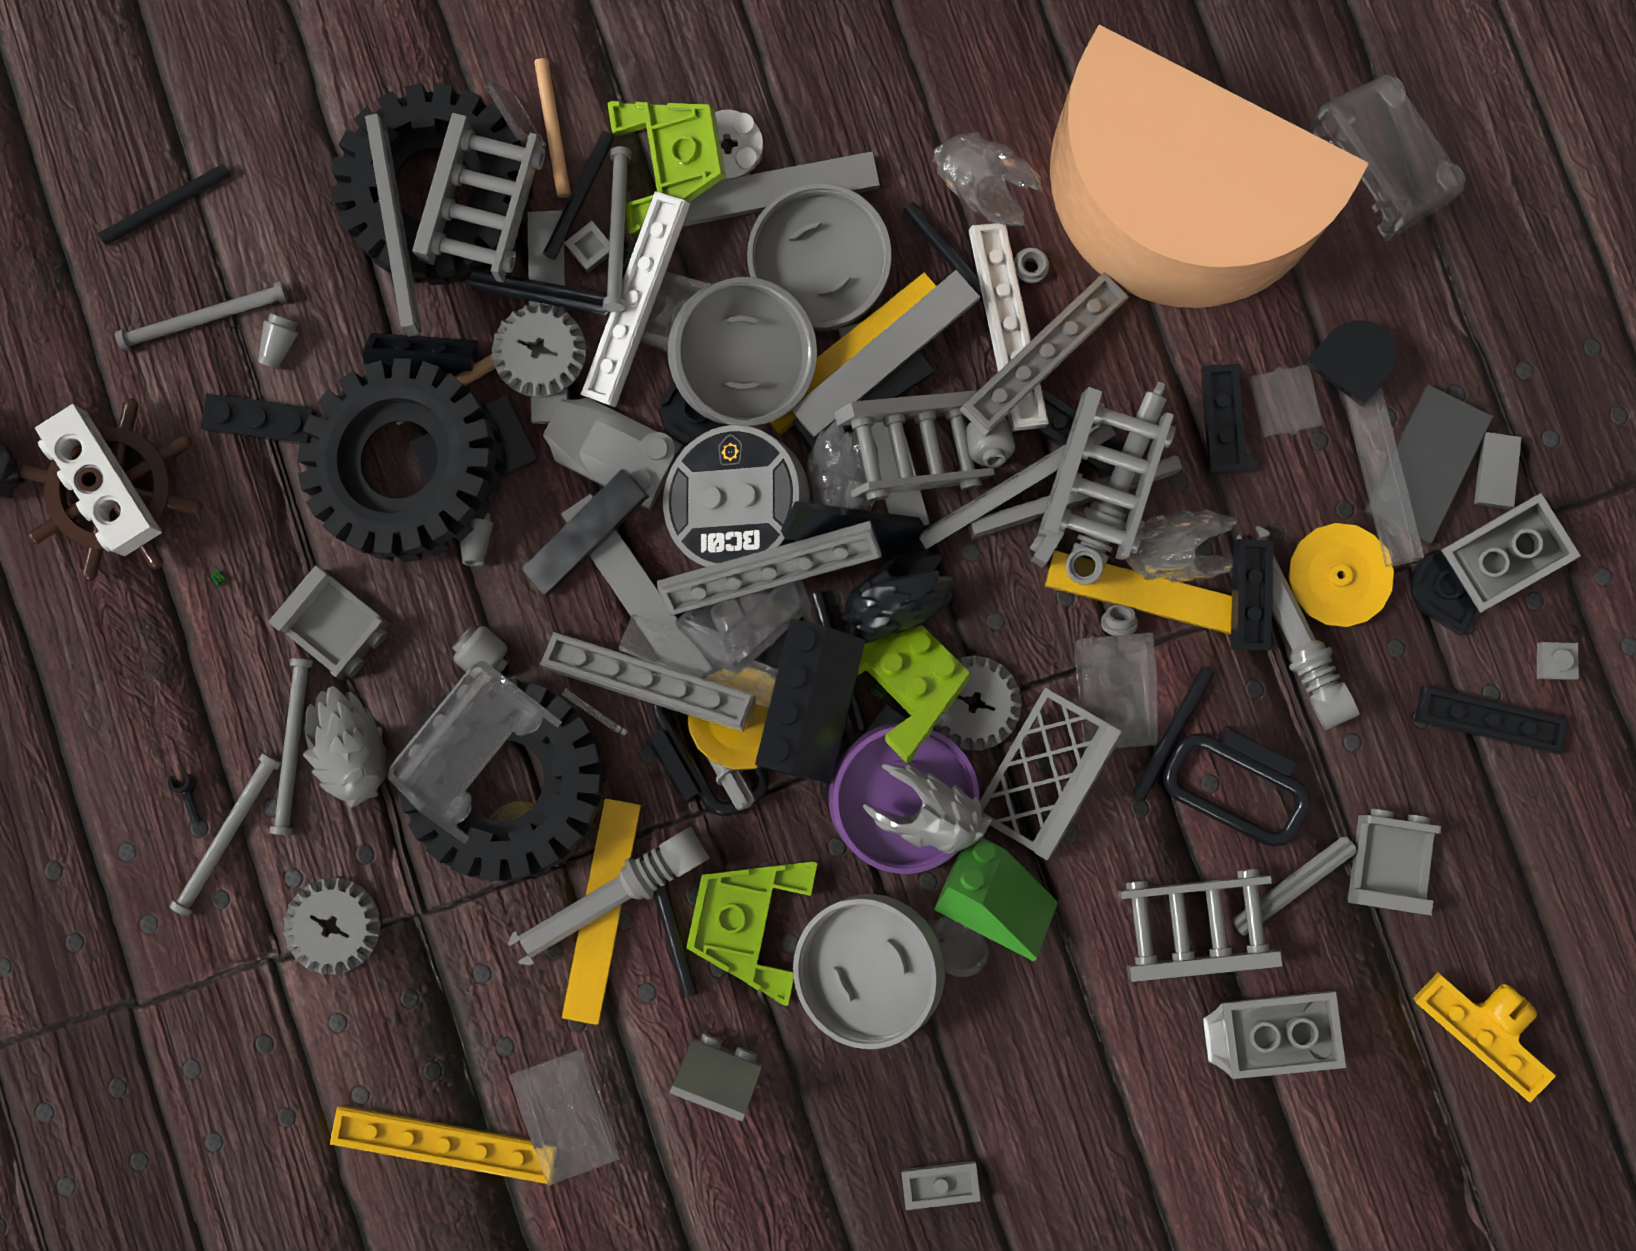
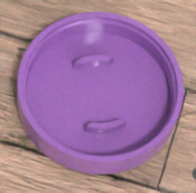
(862, 780)

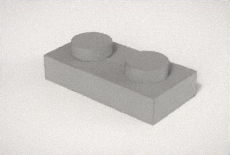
(940, 1185)

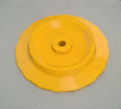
(1359, 561)
(728, 746)

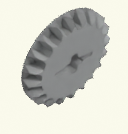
(547, 373)
(984, 727)
(355, 916)

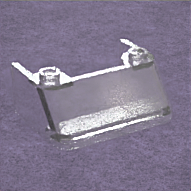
(460, 743)

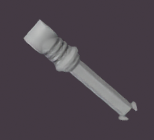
(1121, 480)
(1309, 656)
(635, 881)

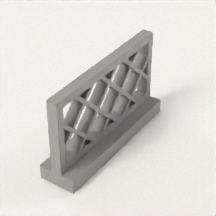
(1077, 787)

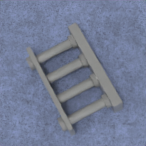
(452, 173)
(924, 411)
(1080, 447)
(1184, 960)

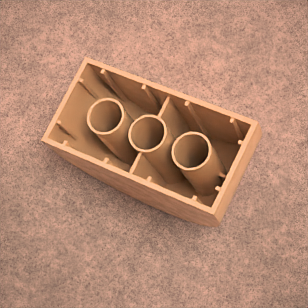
(1185, 182)

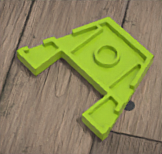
(682, 149)
(920, 678)
(733, 917)

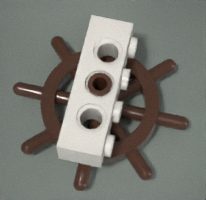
(97, 476)

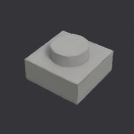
(589, 246)
(1044, 547)
(1557, 661)

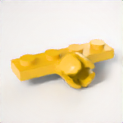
(1489, 1031)

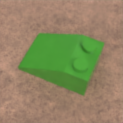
(997, 898)

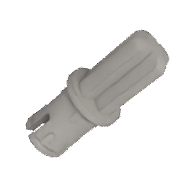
(734, 785)

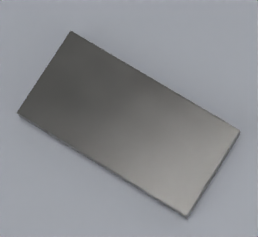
(1436, 455)

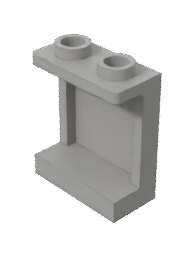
(330, 623)
(1392, 862)

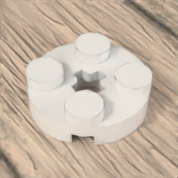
(743, 131)

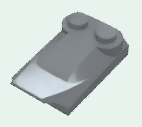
(603, 442)
(1276, 1035)

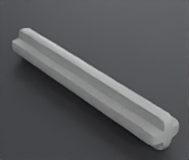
(1299, 881)

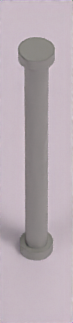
(620, 158)
(205, 315)
(291, 746)
(225, 834)

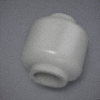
(993, 448)
(478, 646)

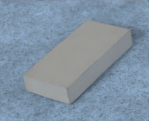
(1497, 470)

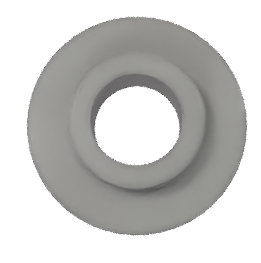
(1031, 255)
(1119, 620)

